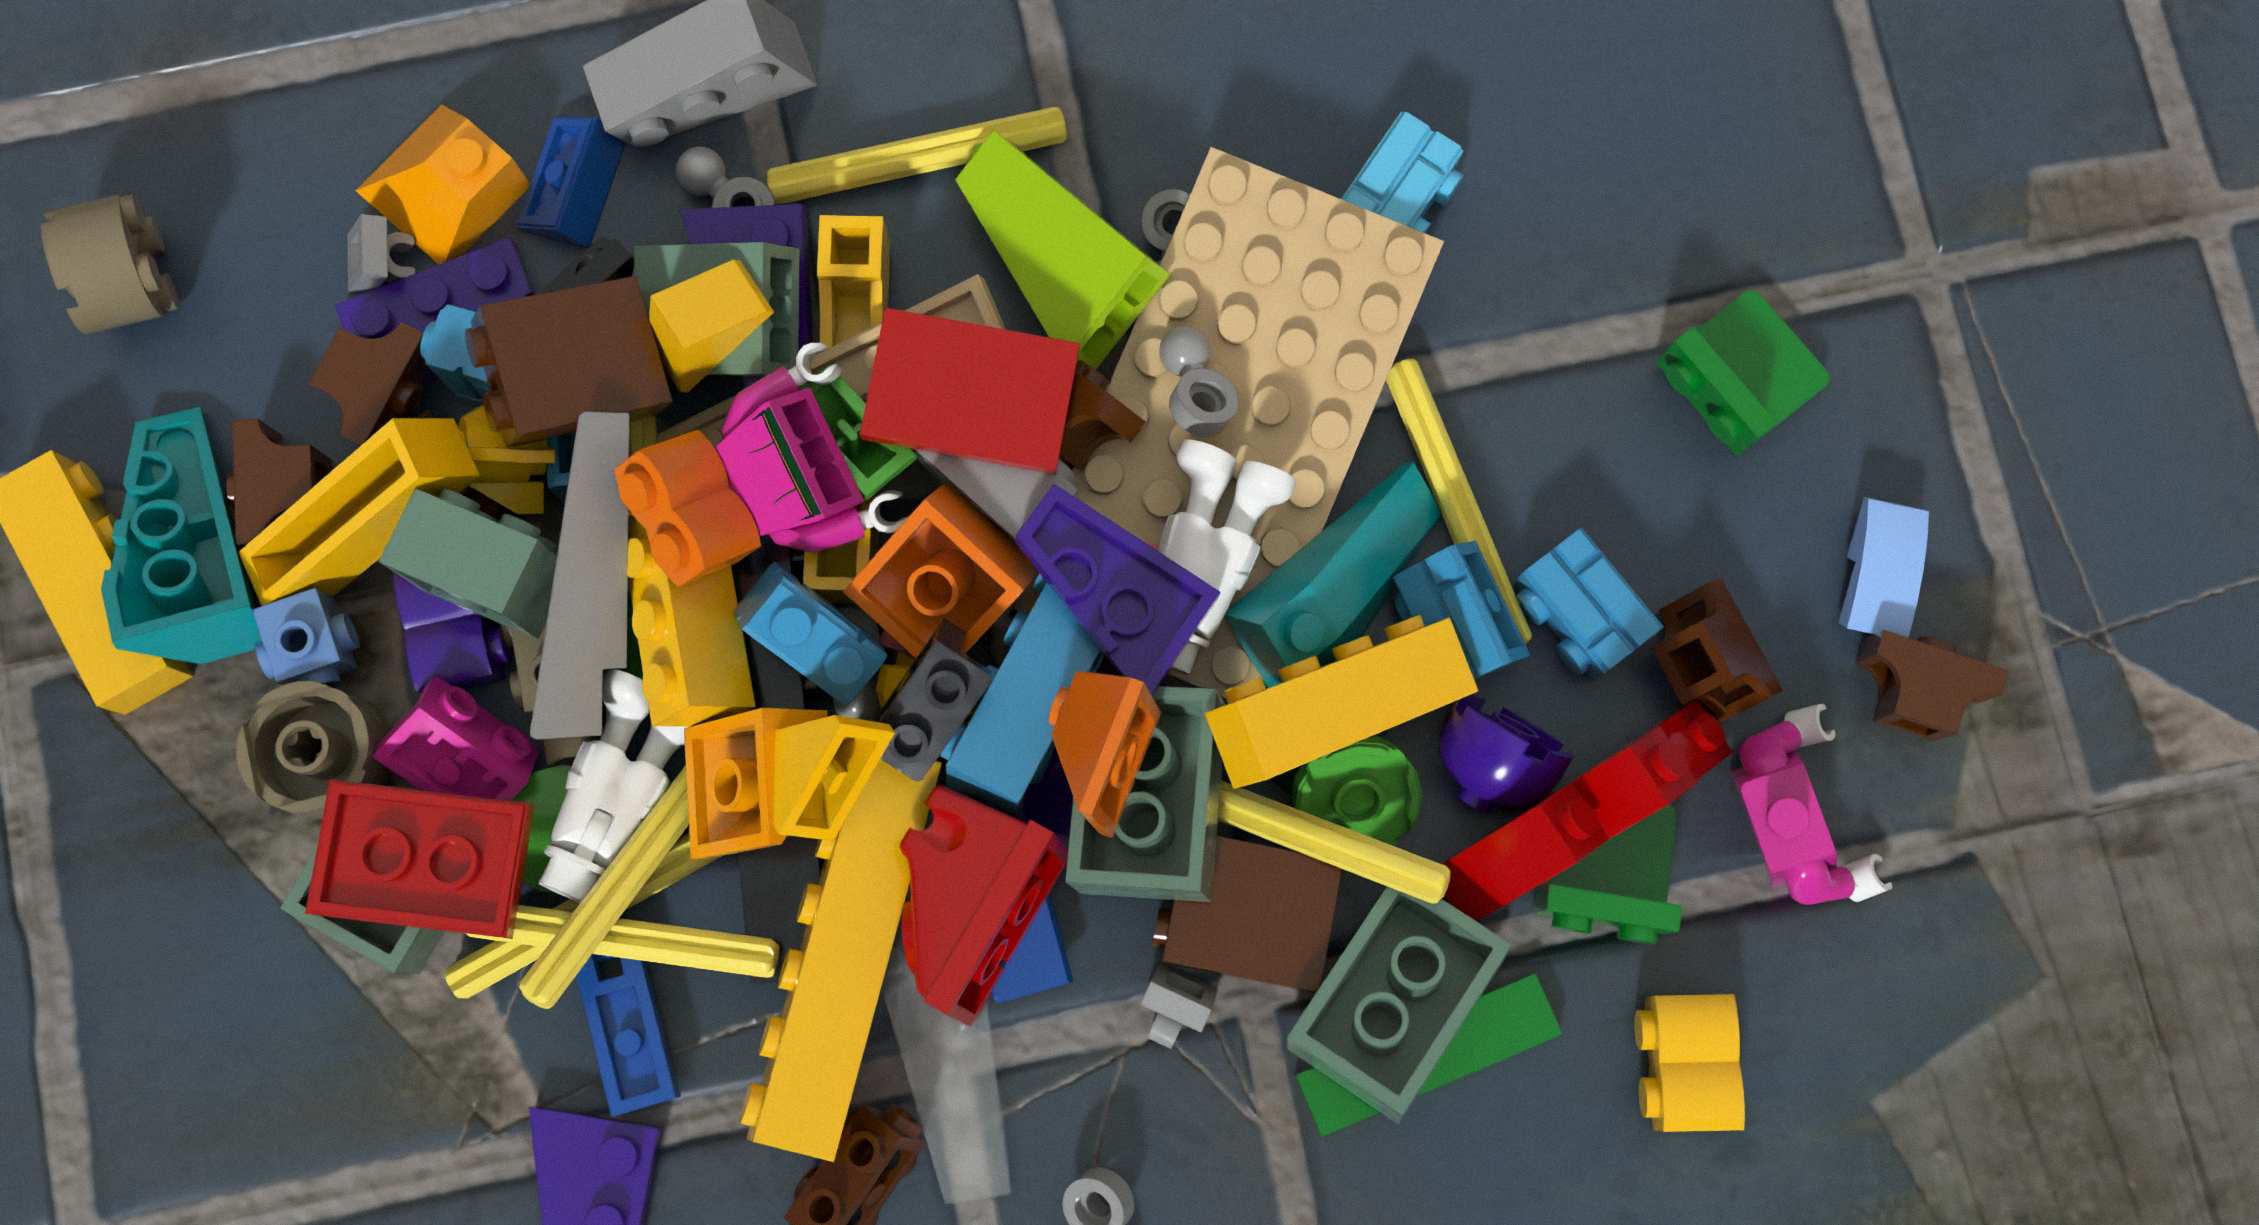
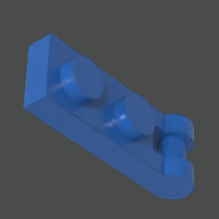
(627, 1035)

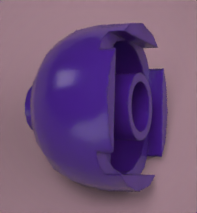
(1499, 757)

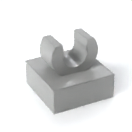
(369, 254)
(1177, 1001)

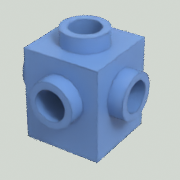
(305, 639)

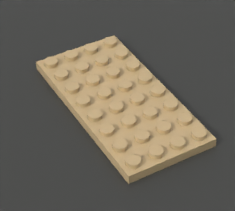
(1305, 325)

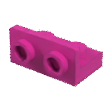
(457, 747)

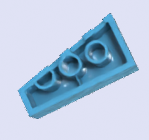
(1010, 731)

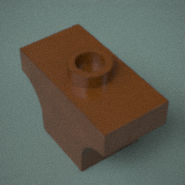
(372, 379)
(1094, 417)
(268, 476)
(1713, 653)
(1925, 683)

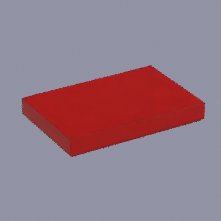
(970, 391)
(420, 859)

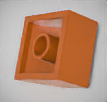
(939, 567)

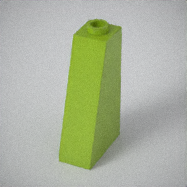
(1064, 256)

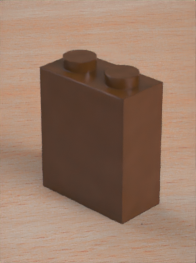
(566, 357)
(1263, 921)

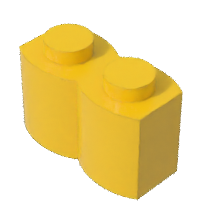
(1691, 1063)

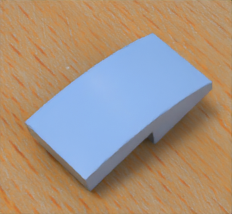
(1888, 567)

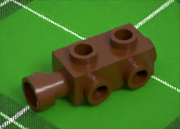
(860, 1169)

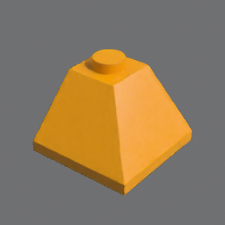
(445, 185)
(734, 780)

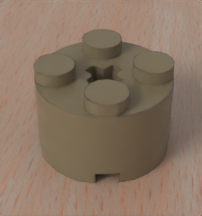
(108, 262)
(288, 728)

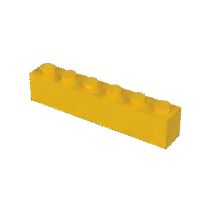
(837, 970)

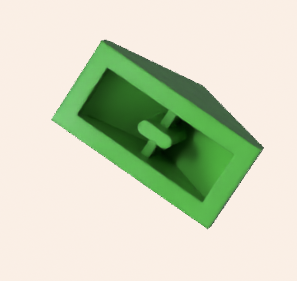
(868, 461)

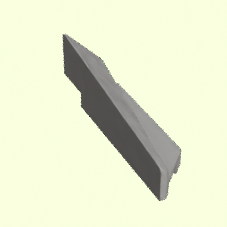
(589, 586)

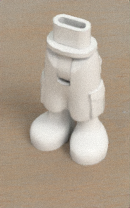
(1224, 554)
(608, 791)

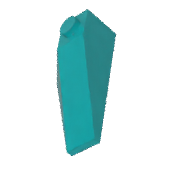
(175, 559)
(1337, 579)

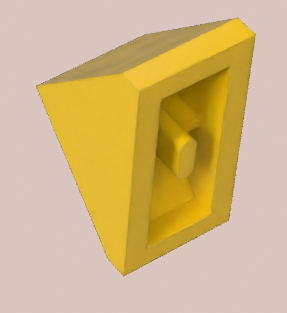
(705, 320)
(823, 772)

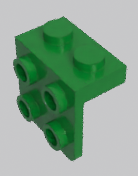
(1743, 371)
(1618, 884)

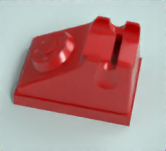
(972, 897)

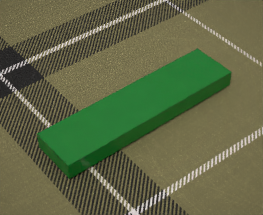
(1496, 1029)

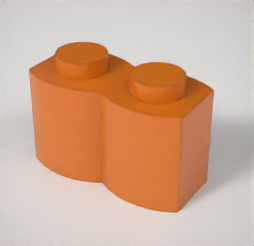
(687, 507)

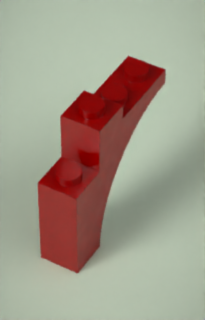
(1586, 812)

